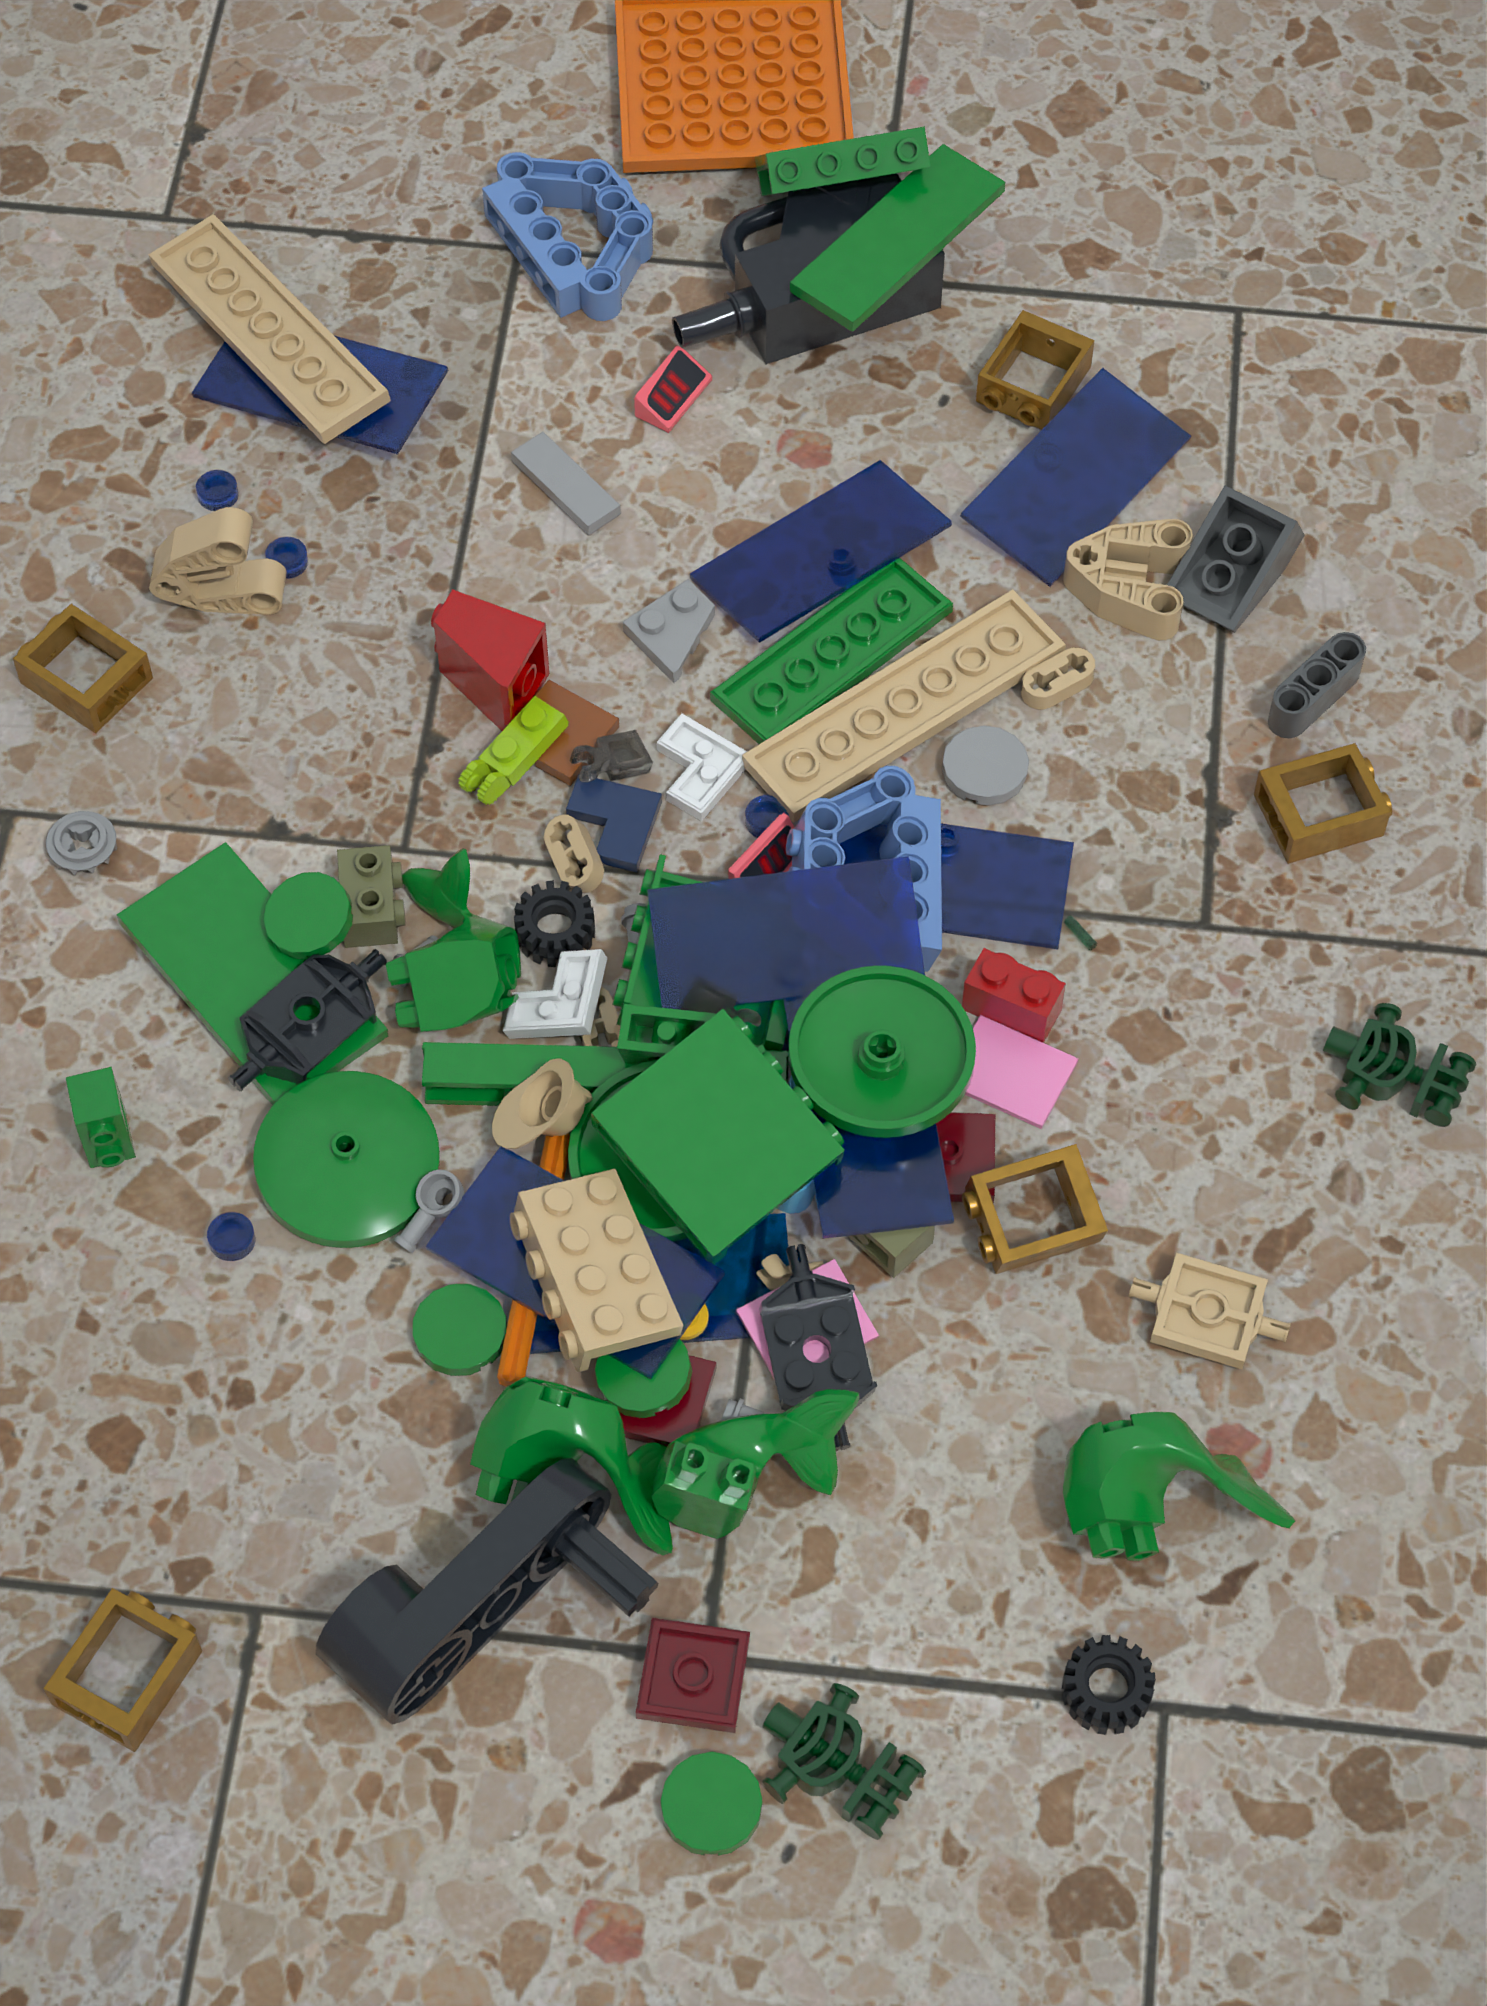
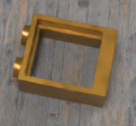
(1033, 336)
(108, 693)
(1285, 822)
(1077, 1193)
(124, 1727)

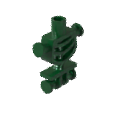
(1436, 1084)
(799, 1733)

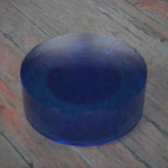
(217, 490)
(290, 553)
(761, 813)
(231, 1236)

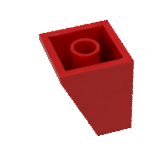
(490, 654)

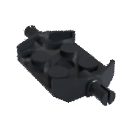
(293, 1047)
(819, 1310)

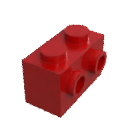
(1013, 994)

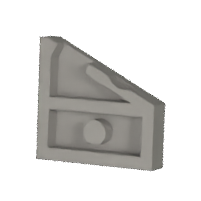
(671, 627)

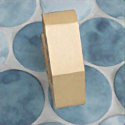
(207, 568)
(1111, 570)

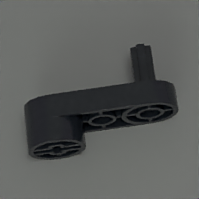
(409, 1642)

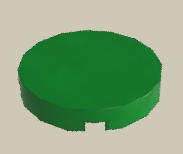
(308, 915)
(459, 1329)
(643, 1396)
(711, 1803)

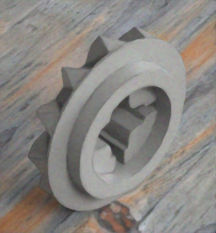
(81, 827)

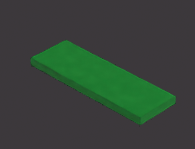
(897, 238)
(832, 650)

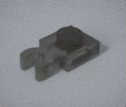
(616, 754)
(711, 998)

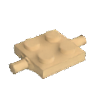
(1209, 1310)

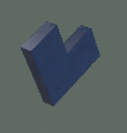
(625, 813)

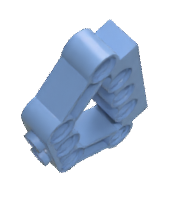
(537, 240)
(911, 831)

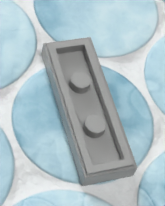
(566, 483)

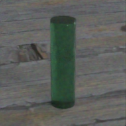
(1080, 932)

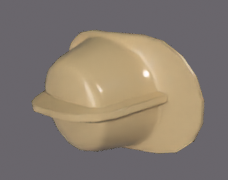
(541, 1105)

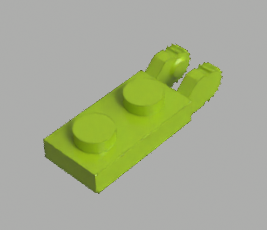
(513, 751)

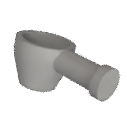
(430, 1197)

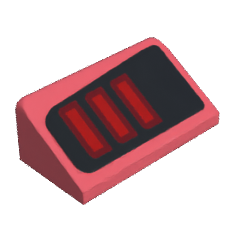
(671, 390)
(767, 852)

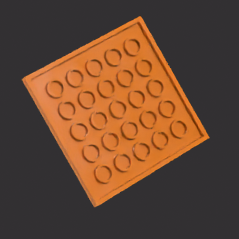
(728, 80)

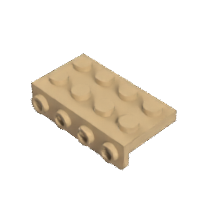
(593, 1267)

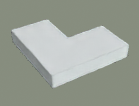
(710, 762)
(567, 1007)

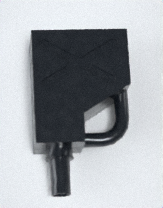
(762, 275)

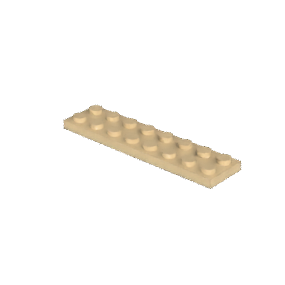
(269, 329)
(902, 704)

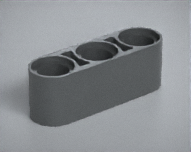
(1316, 685)

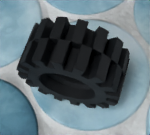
(550, 902)
(1117, 1657)

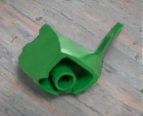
(464, 971)
(547, 1421)
(714, 1470)
(1122, 1472)

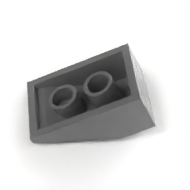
(1235, 558)

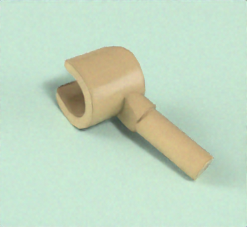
(776, 1273)

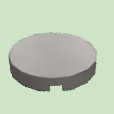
(985, 765)

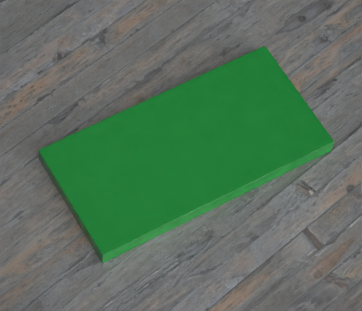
(215, 952)

